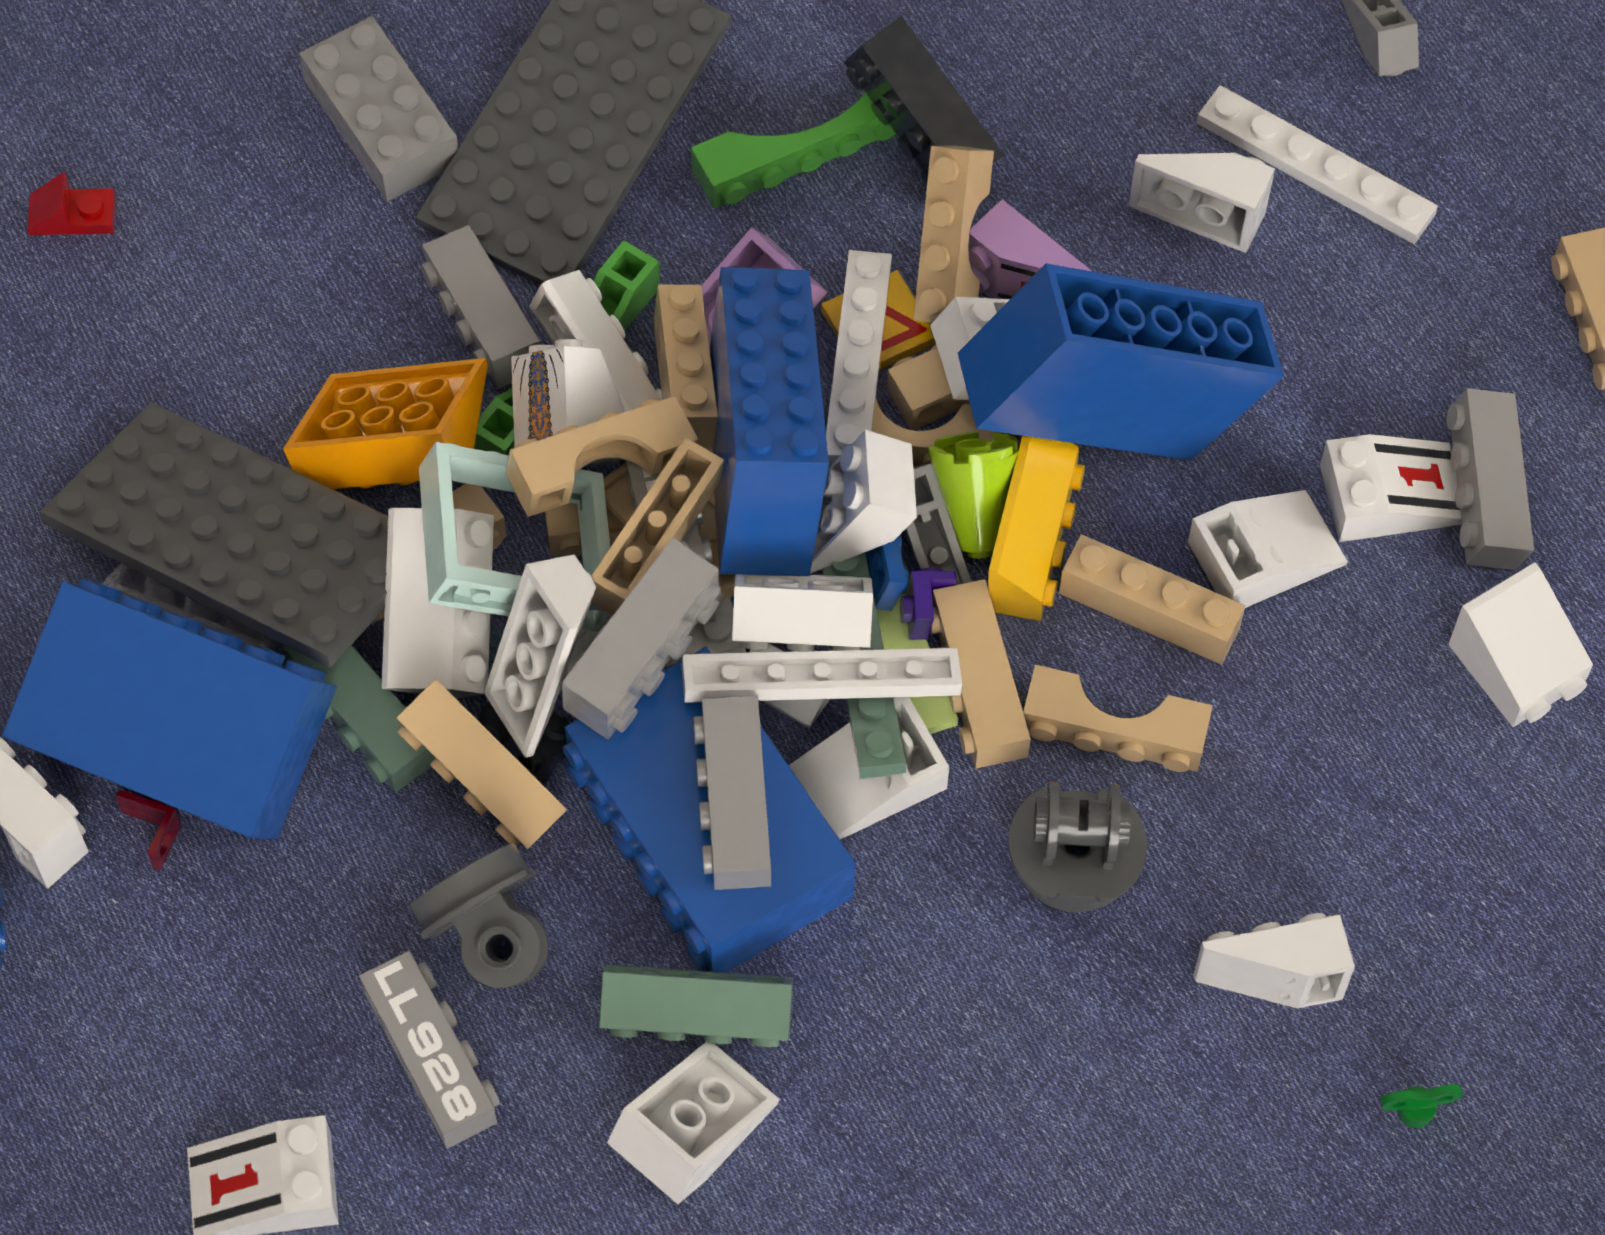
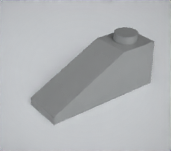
(1385, 34)
(931, 533)

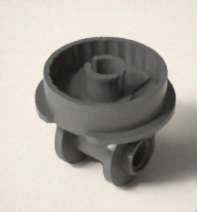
(1098, 824)
(482, 911)

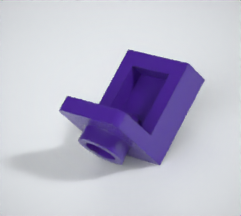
(917, 604)

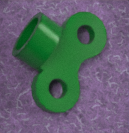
(1418, 1105)

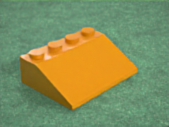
(384, 422)

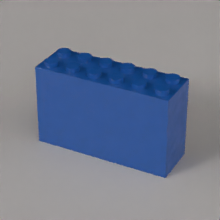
(1119, 363)
(767, 422)
(170, 708)
(651, 799)

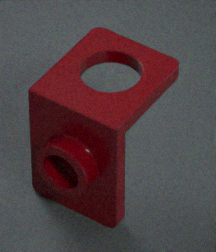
(157, 813)

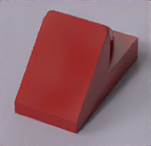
(68, 211)

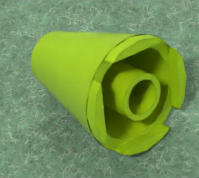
(975, 485)

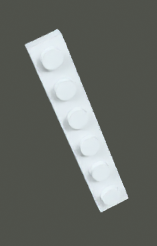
(1317, 164)
(858, 349)
(822, 674)

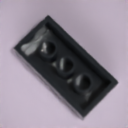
(914, 95)

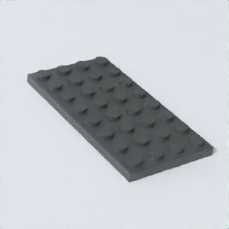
(572, 129)
(231, 532)

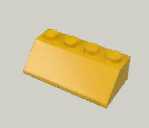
(1033, 526)

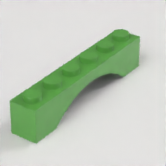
(742, 163)
(626, 287)

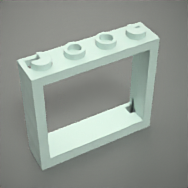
(482, 588)

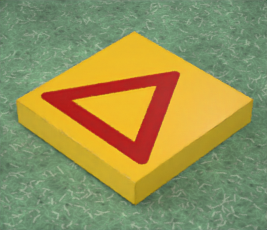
(901, 333)

